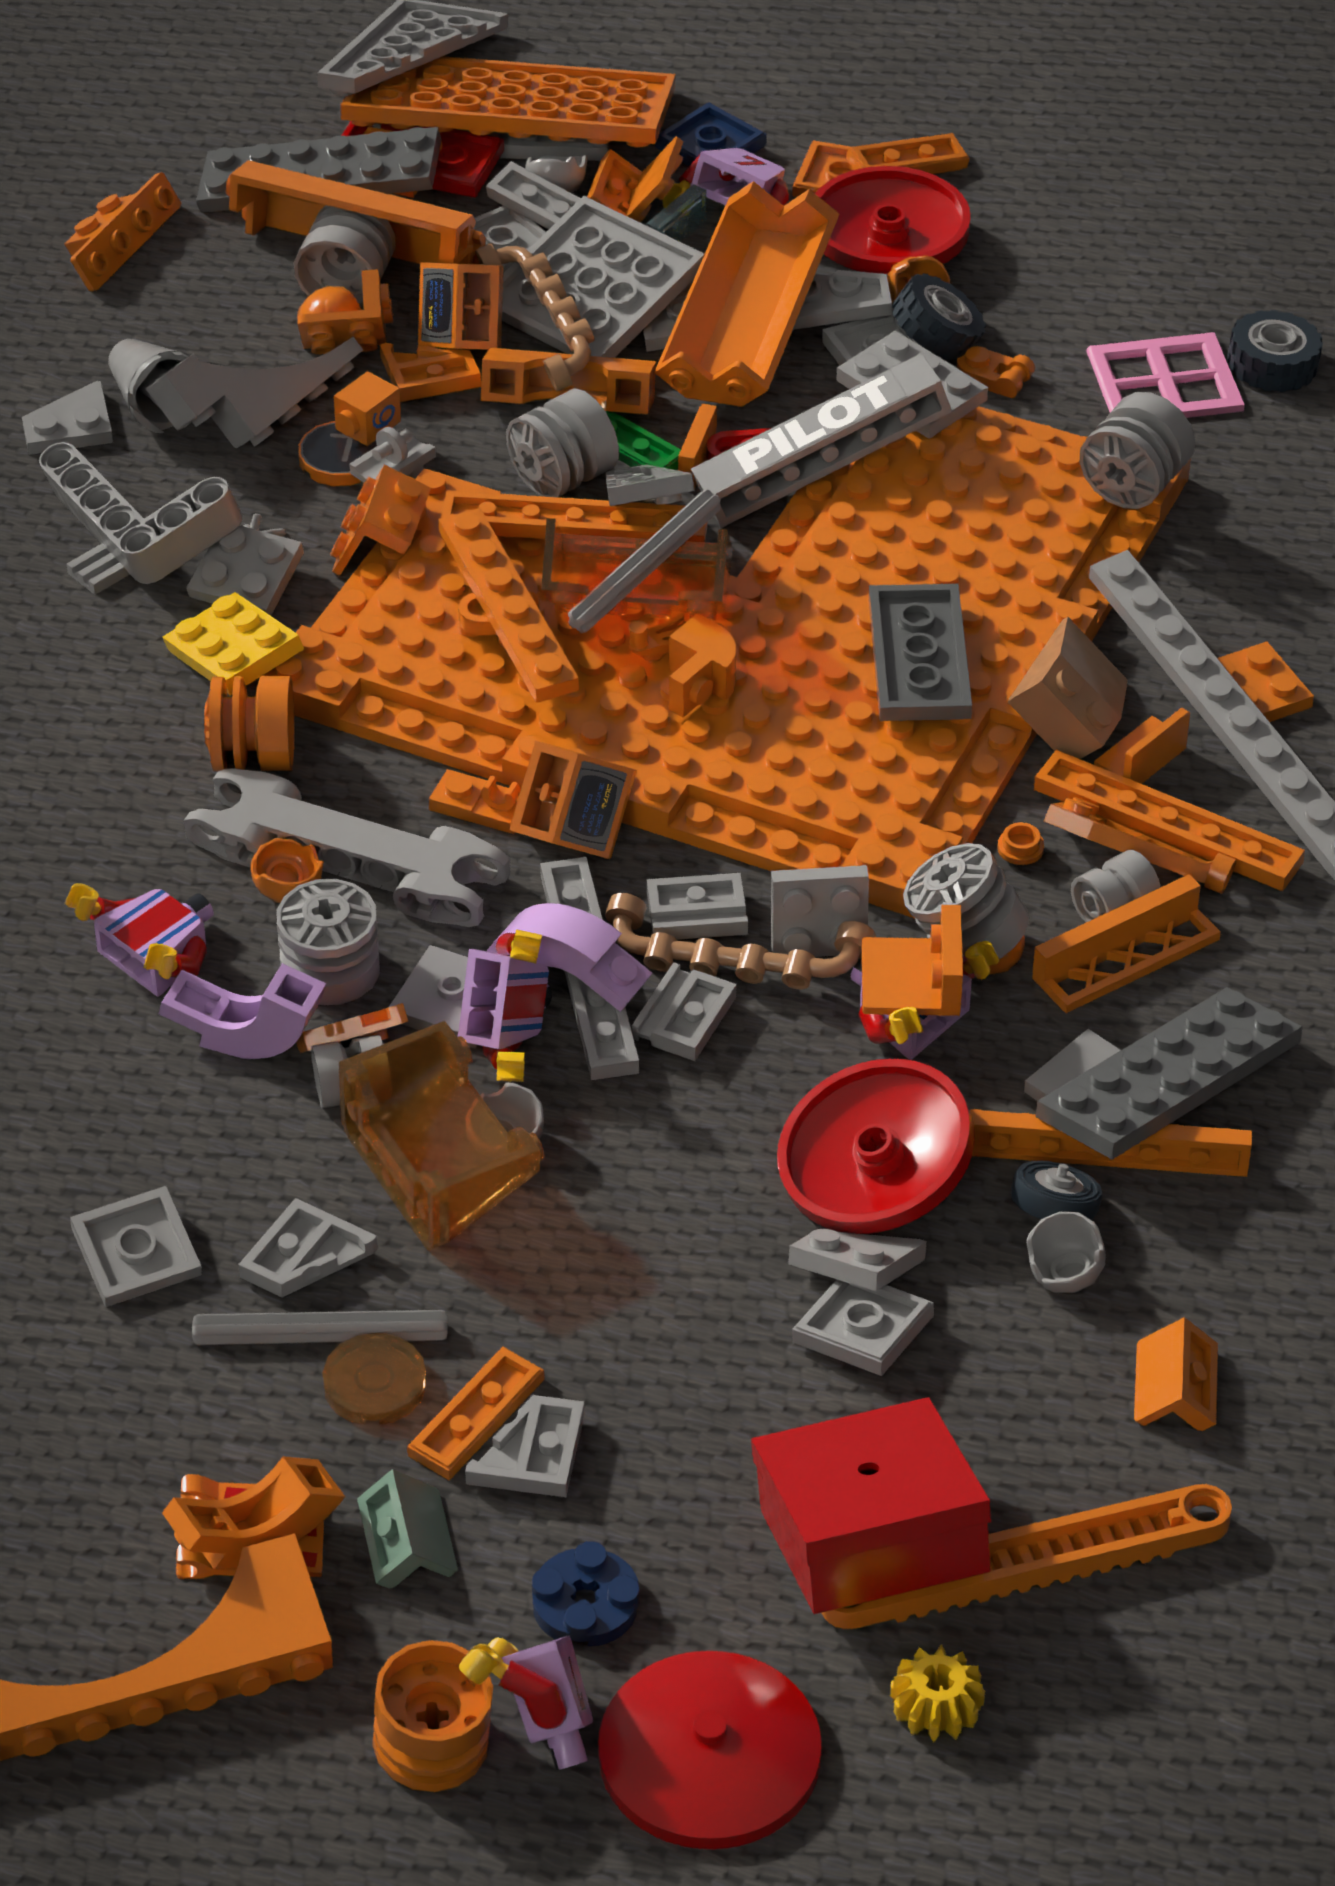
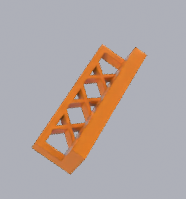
(1119, 931)

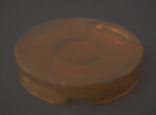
(374, 1378)

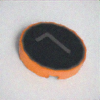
(328, 455)

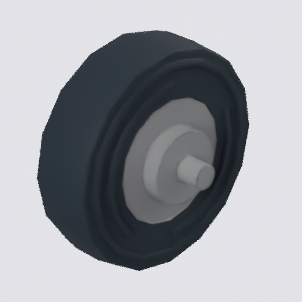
(1052, 1187)

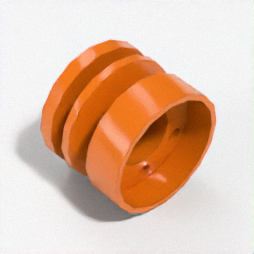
(251, 723)
(430, 1717)

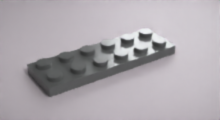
(369, 161)
(1168, 1072)

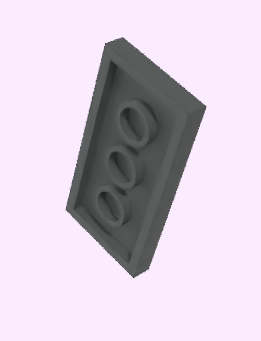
(919, 652)

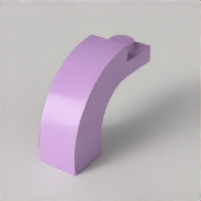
(584, 948)
(245, 1024)

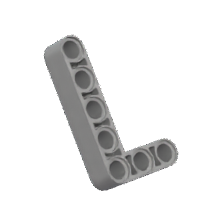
(145, 546)

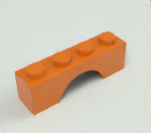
(613, 382)

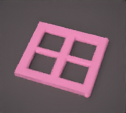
(1163, 377)

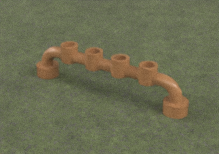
(563, 312)
(752, 961)

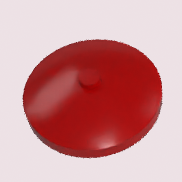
(894, 216)
(876, 1146)
(709, 1749)

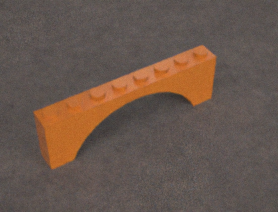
(254, 1638)

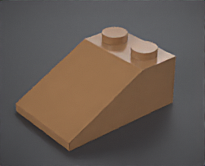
(1071, 693)

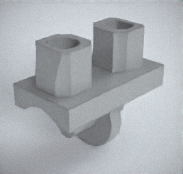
(395, 450)

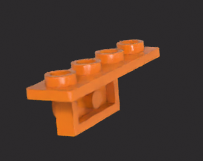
(120, 229)

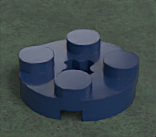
(589, 1569)

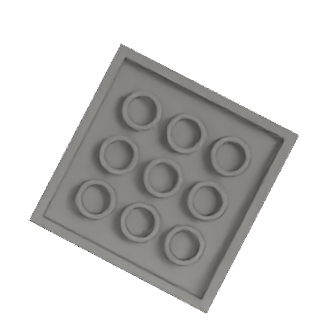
(610, 268)

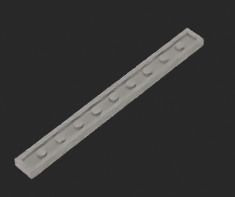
(1220, 702)

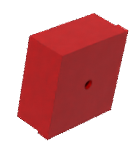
(872, 1505)

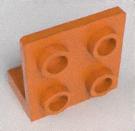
(915, 970)

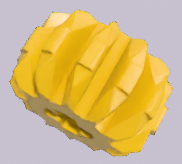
(937, 1693)

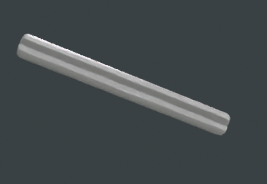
(644, 561)
(317, 1326)

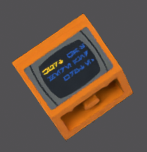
(460, 306)
(572, 800)

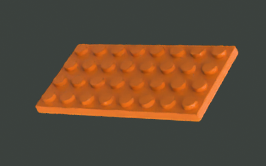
(519, 100)

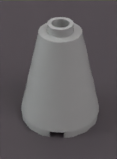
(135, 368)

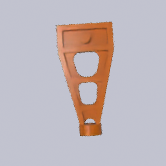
(1082, 819)

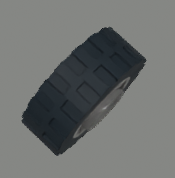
(938, 316)
(1274, 350)

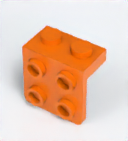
(631, 190)
(328, 330)
(386, 514)

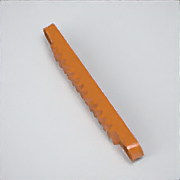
(1061, 1550)

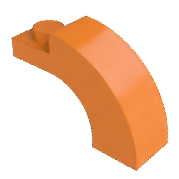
(285, 1502)

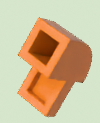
(701, 663)

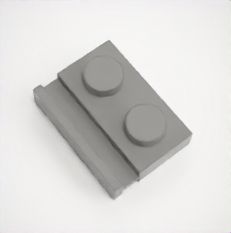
(698, 906)
(684, 1011)

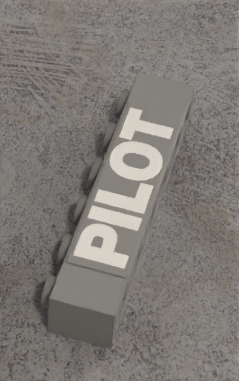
(823, 439)

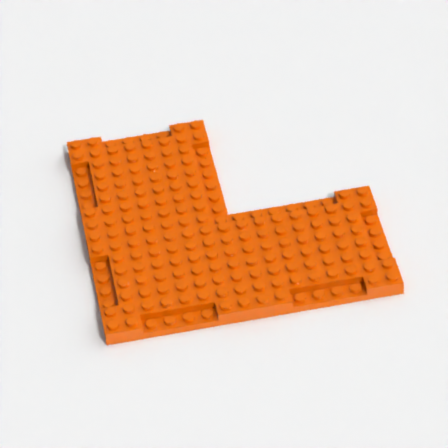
(797, 754)

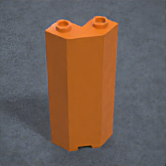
(294, 199)
(746, 296)

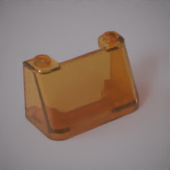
(432, 1133)

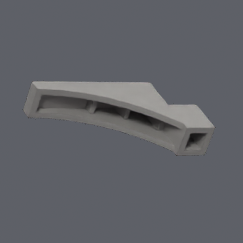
(246, 399)

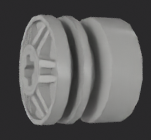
(340, 248)
(562, 443)
(1137, 450)
(972, 879)
(332, 936)

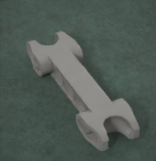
(419, 870)

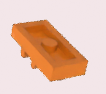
(475, 800)

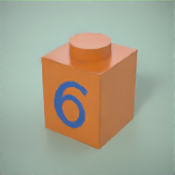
(367, 408)

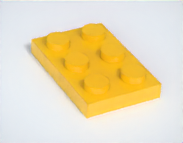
(233, 641)

